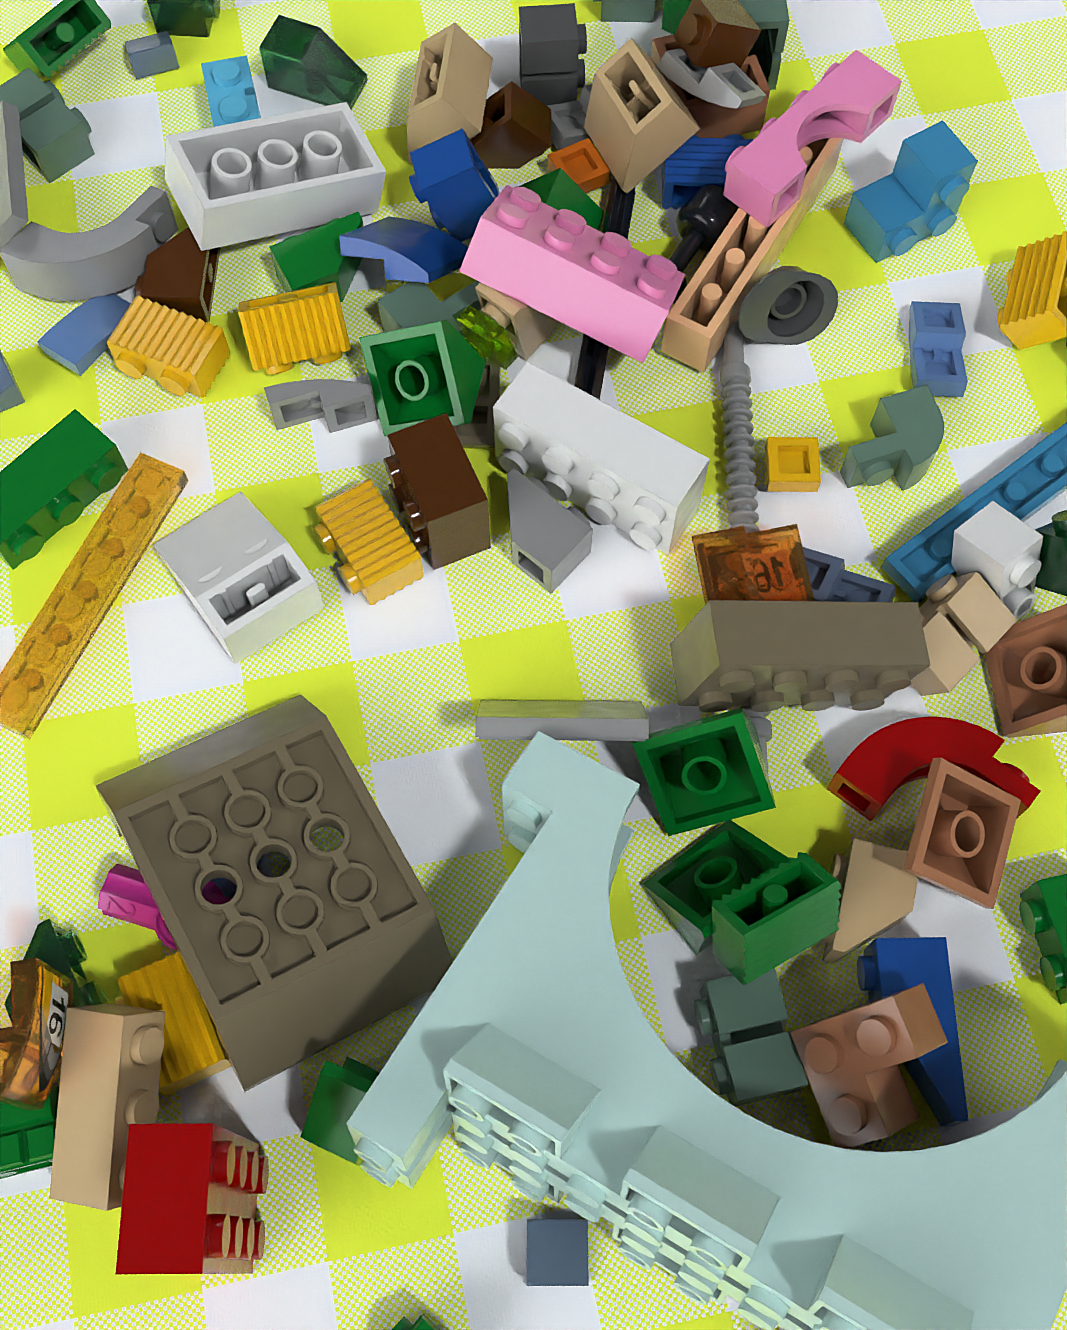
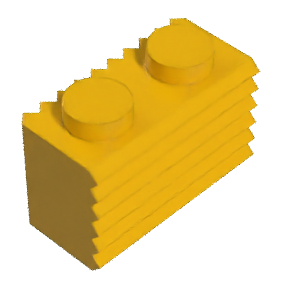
(1036, 294)
(294, 328)
(168, 347)
(368, 541)
(189, 1034)

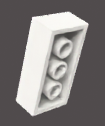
(272, 174)
(598, 458)

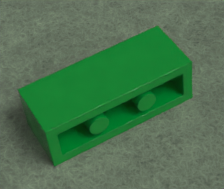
(54, 485)

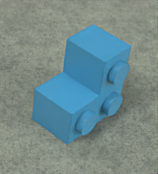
(916, 197)

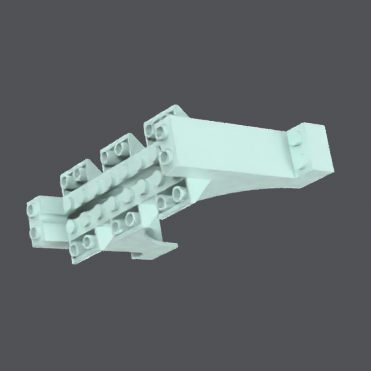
(577, 1095)

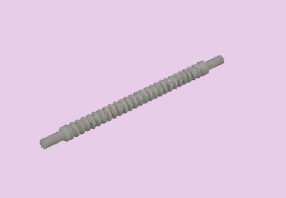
(735, 380)

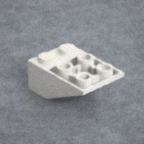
(241, 576)

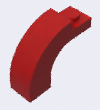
(905, 754)

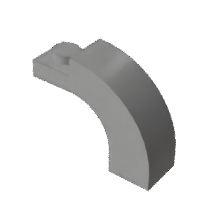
(91, 261)

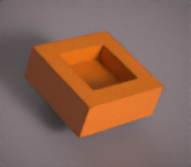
(581, 164)

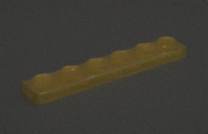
(86, 592)

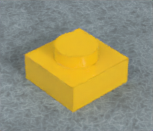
(792, 464)

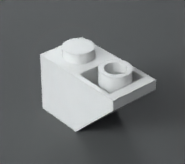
(1002, 553)

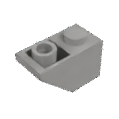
(544, 534)

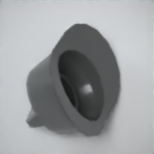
(788, 307)

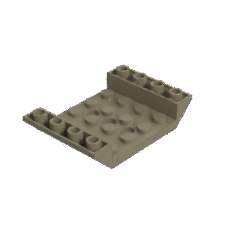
(291, 954)

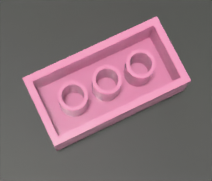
(572, 271)

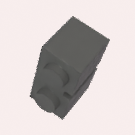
(550, 52)

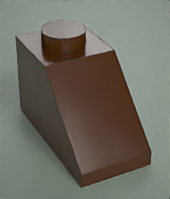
(716, 33)
(513, 129)
(181, 276)

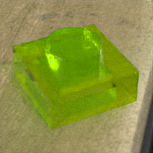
(487, 337)

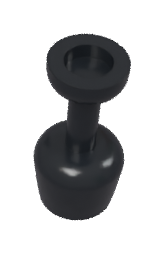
(700, 225)

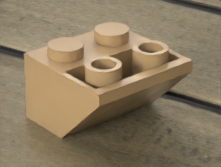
(448, 88)
(635, 115)

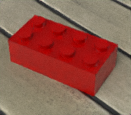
(190, 1201)

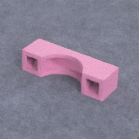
(845, 104)

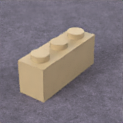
(104, 1086)

